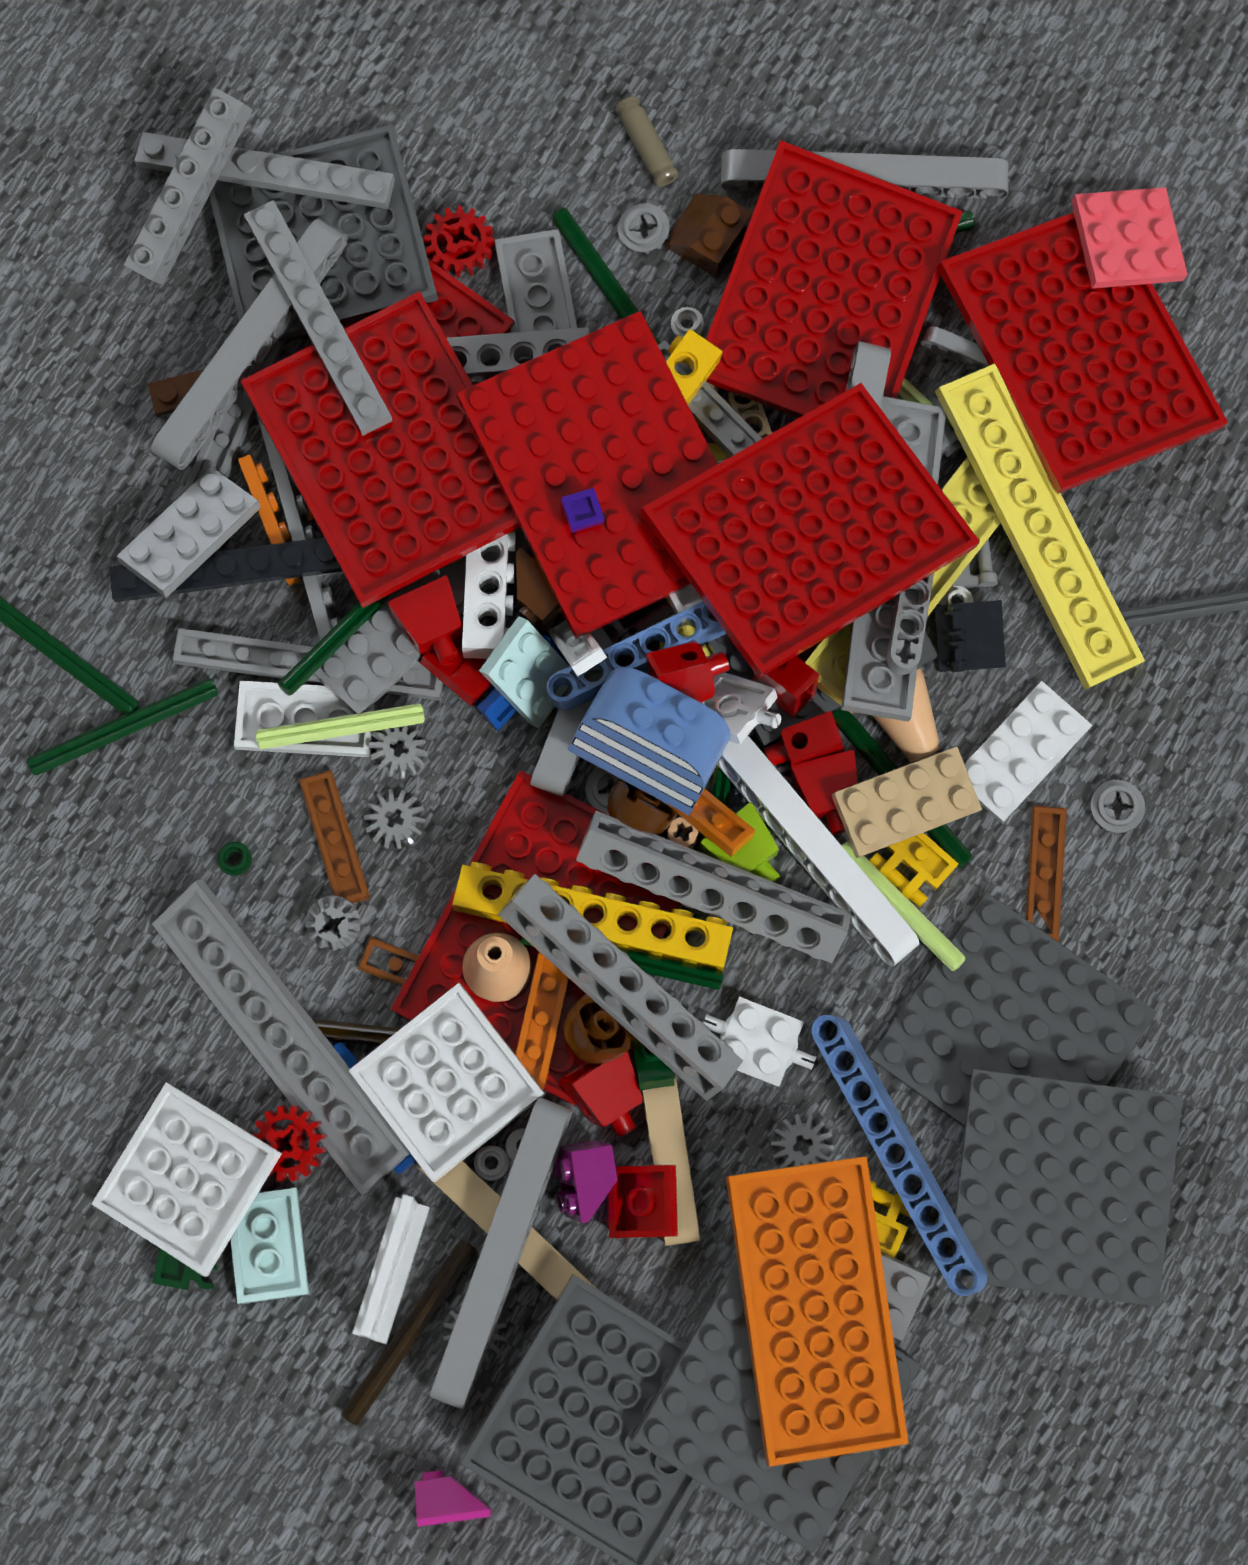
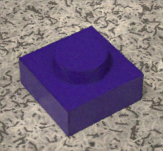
(582, 510)

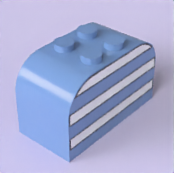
(652, 737)

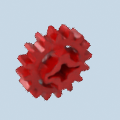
(451, 229)
(297, 1131)

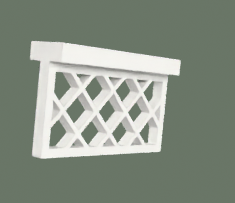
(391, 1269)

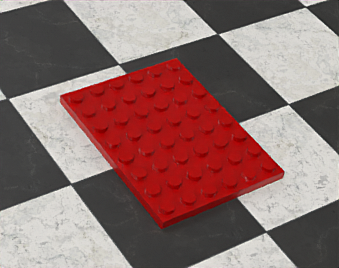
(817, 271)
(1086, 366)
(601, 420)
(406, 491)
(809, 529)
(532, 836)

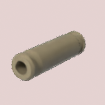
(646, 141)

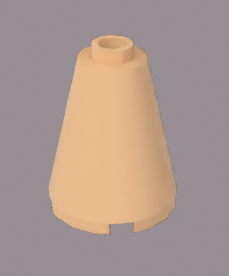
(919, 736)
(498, 978)

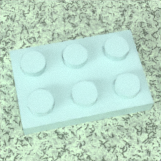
(521, 671)
(270, 1249)

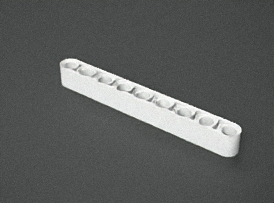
(818, 851)

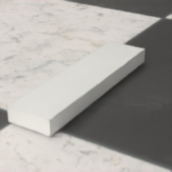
(580, 652)

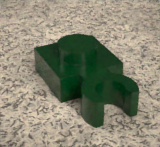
(175, 1274)

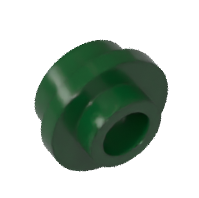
(229, 849)

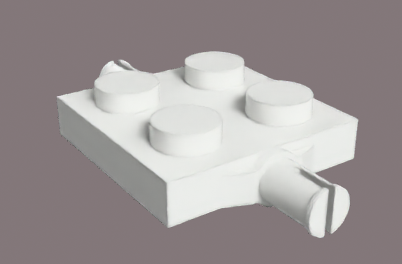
(742, 704)
(762, 1040)

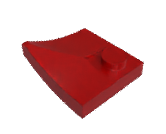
(459, 674)

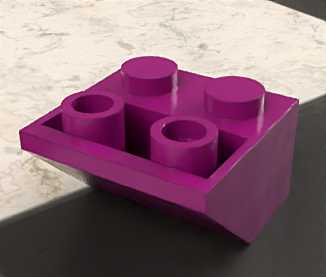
(585, 1178)

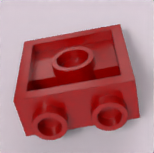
(643, 1202)

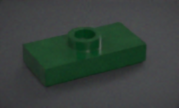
(650, 1069)

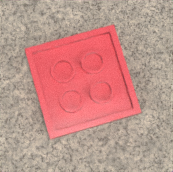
(1129, 237)

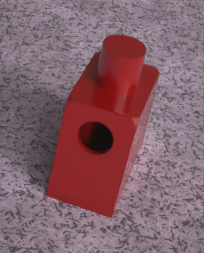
(429, 618)
(687, 669)
(794, 684)
(819, 734)
(819, 779)
(605, 1093)

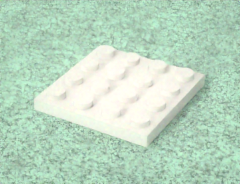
(446, 1082)
(186, 1179)

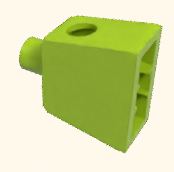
(755, 854)

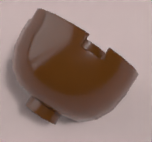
(639, 808)
(594, 1033)

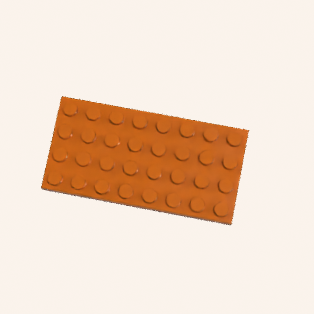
(816, 1311)

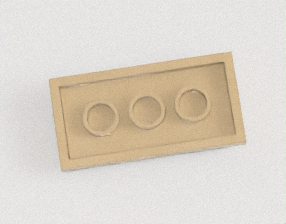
(906, 802)

